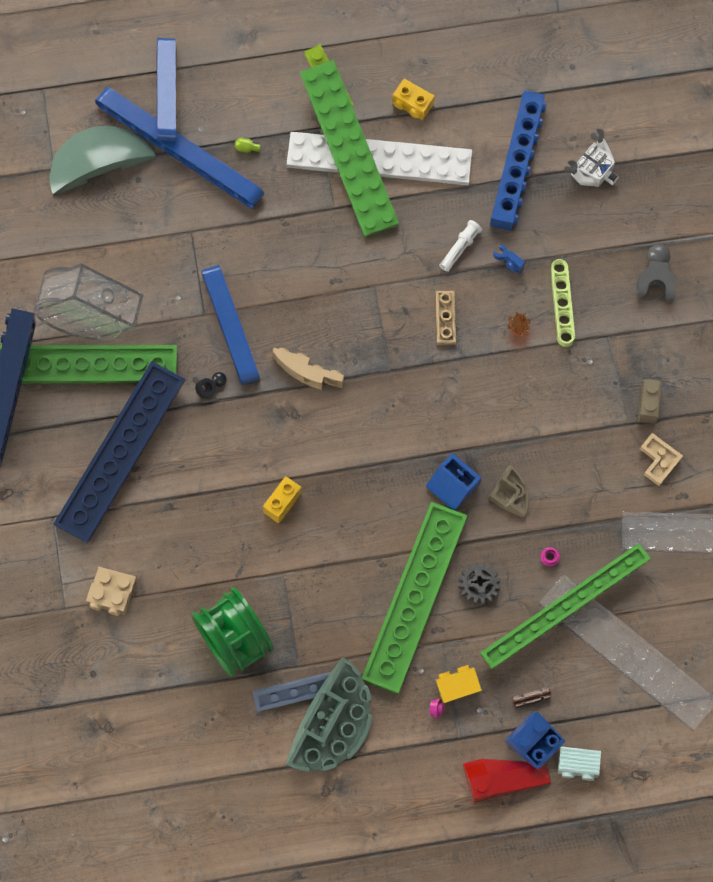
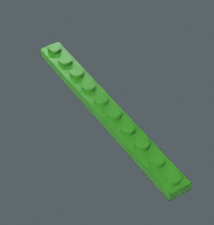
(565, 606)

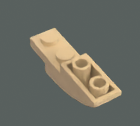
(299, 367)

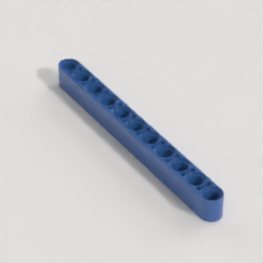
(181, 149)

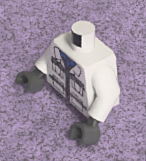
(595, 164)

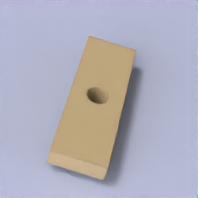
(445, 326)

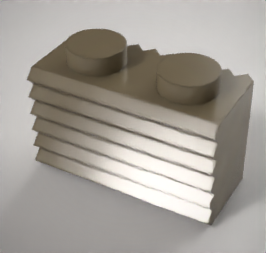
(649, 401)

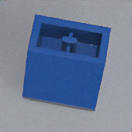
(453, 482)
(535, 740)

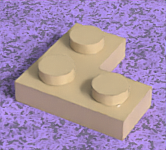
(665, 458)

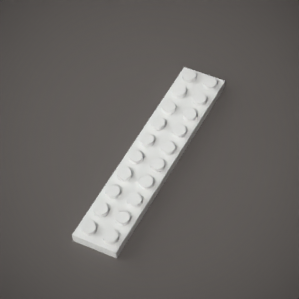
(391, 158)

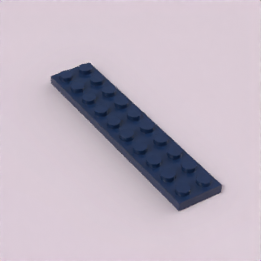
(119, 452)

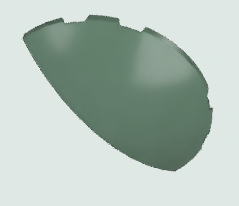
(95, 153)
(334, 721)

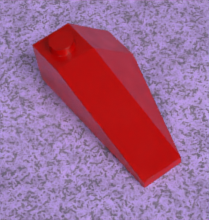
(501, 777)

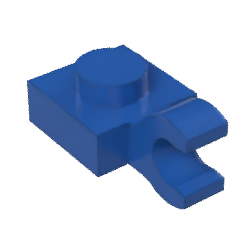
(512, 261)

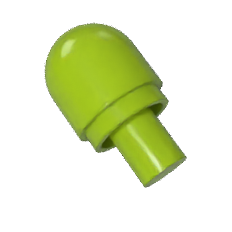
(246, 145)

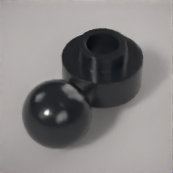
(218, 379)

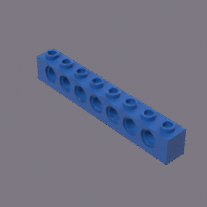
(530, 102)

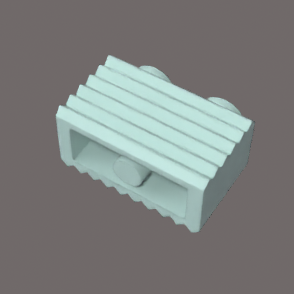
(579, 763)

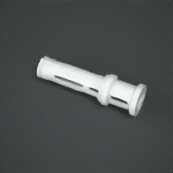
(464, 239)

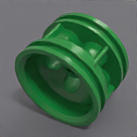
(233, 632)

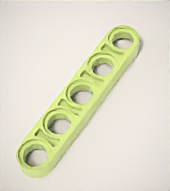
(562, 311)

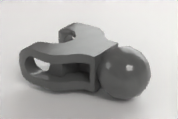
(657, 273)

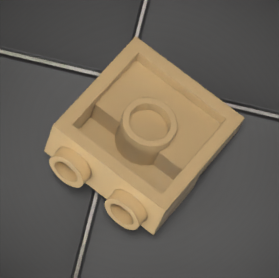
(111, 591)

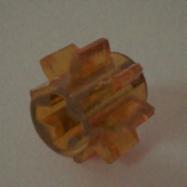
(523, 321)

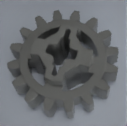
(487, 582)

